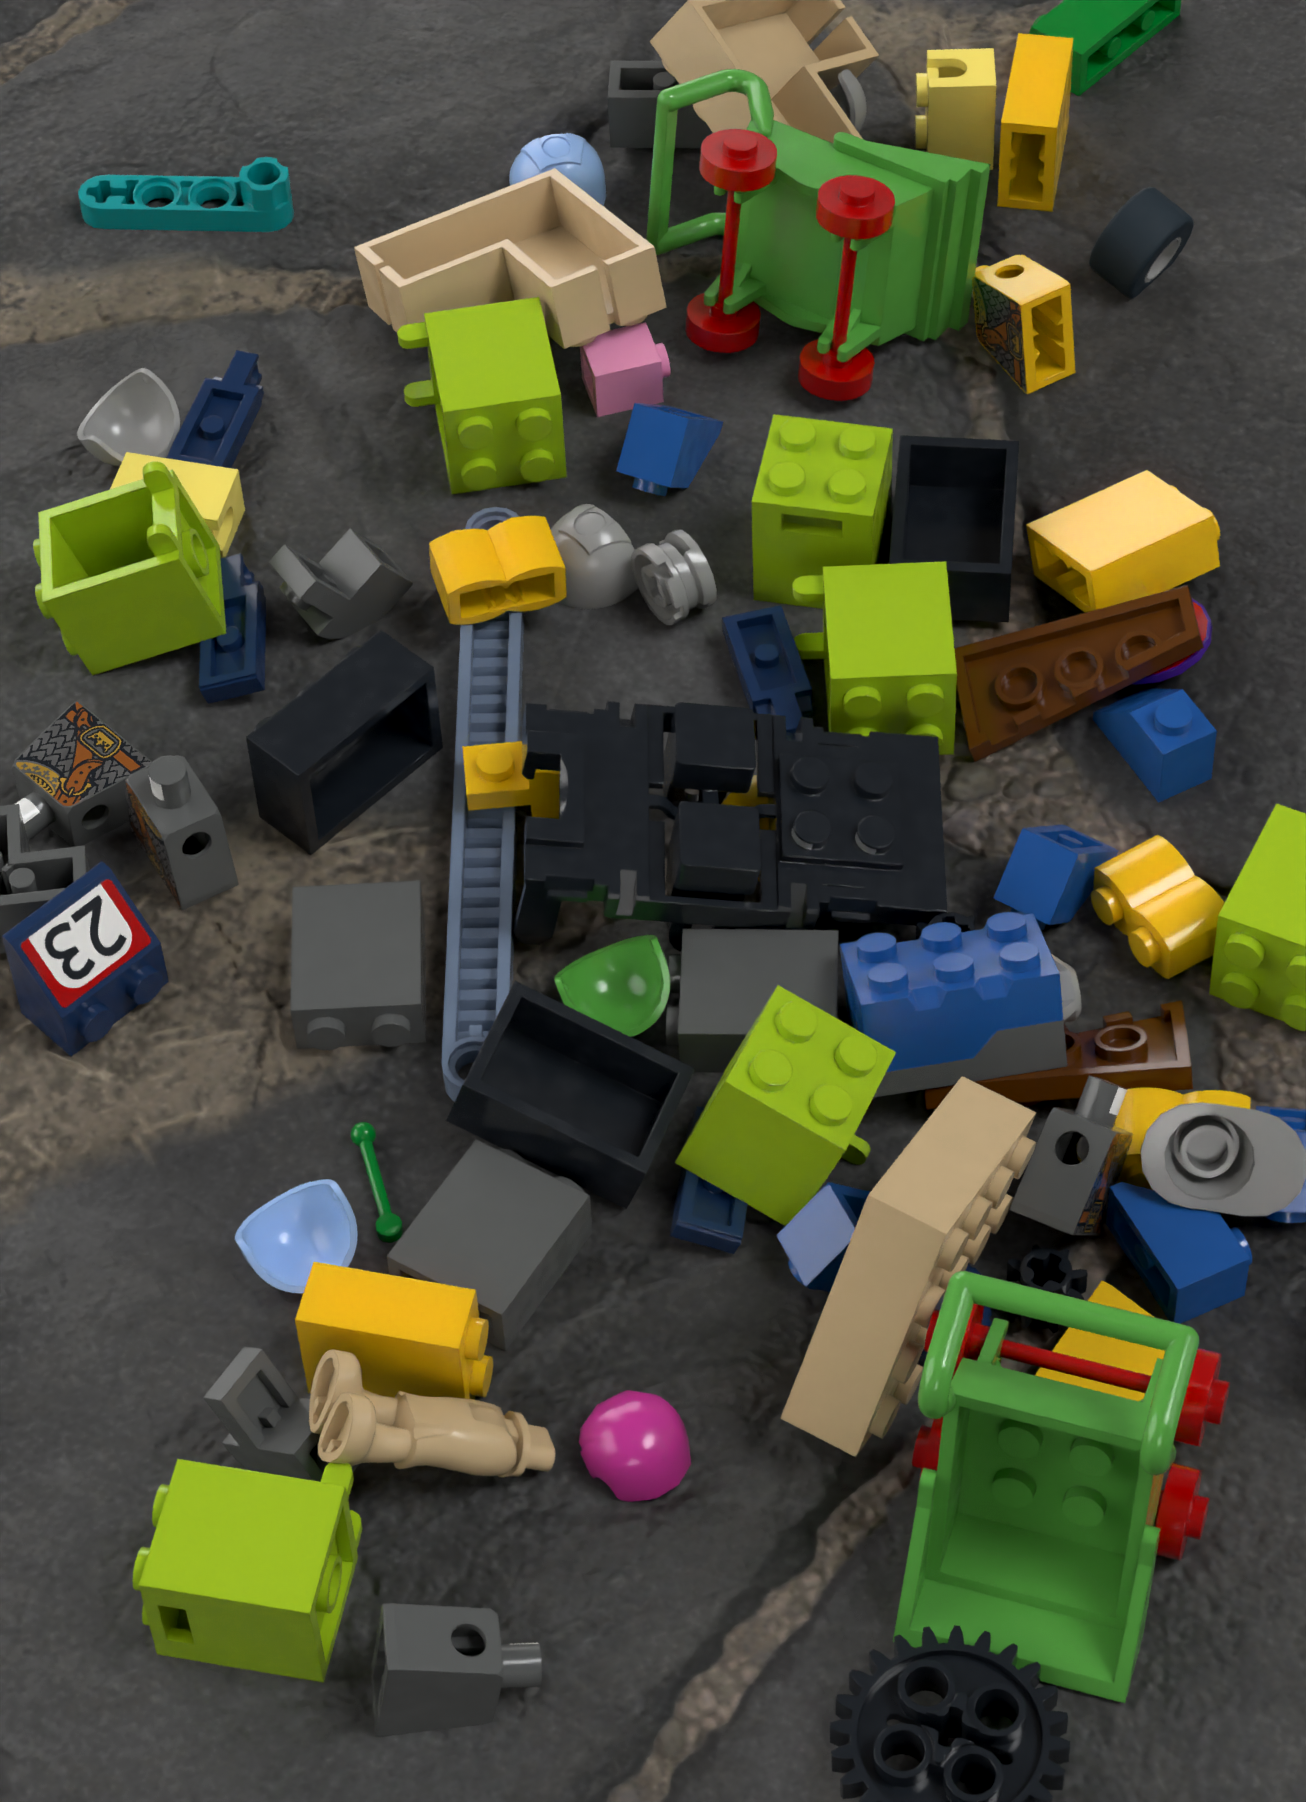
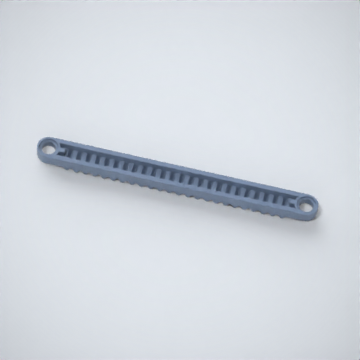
(481, 840)

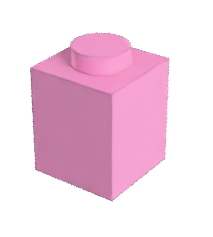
(624, 369)

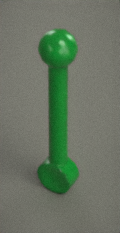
(388, 1225)

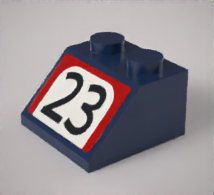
(84, 960)

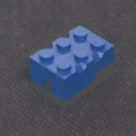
(961, 1002)

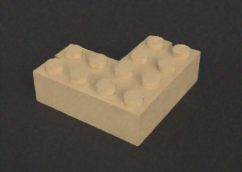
(774, 44)
(517, 245)
(911, 1237)

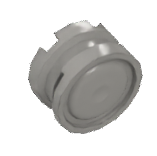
(673, 577)

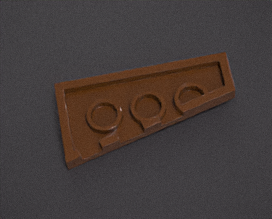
(1059, 667)
(1123, 1052)

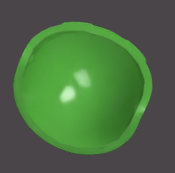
(619, 984)

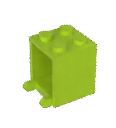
(491, 393)
(819, 502)
(130, 572)
(885, 648)
(1263, 926)
(787, 1107)
(249, 1567)

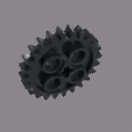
(971, 1686)

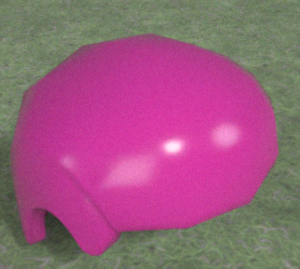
(636, 1445)

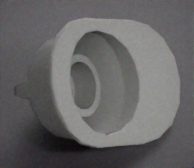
(1224, 1159)

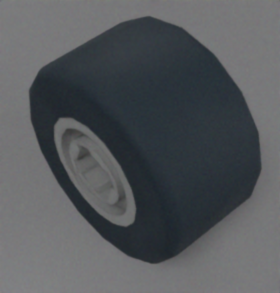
(1141, 241)

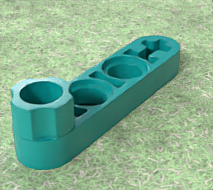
(260, 186)

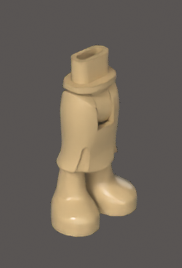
(418, 1429)

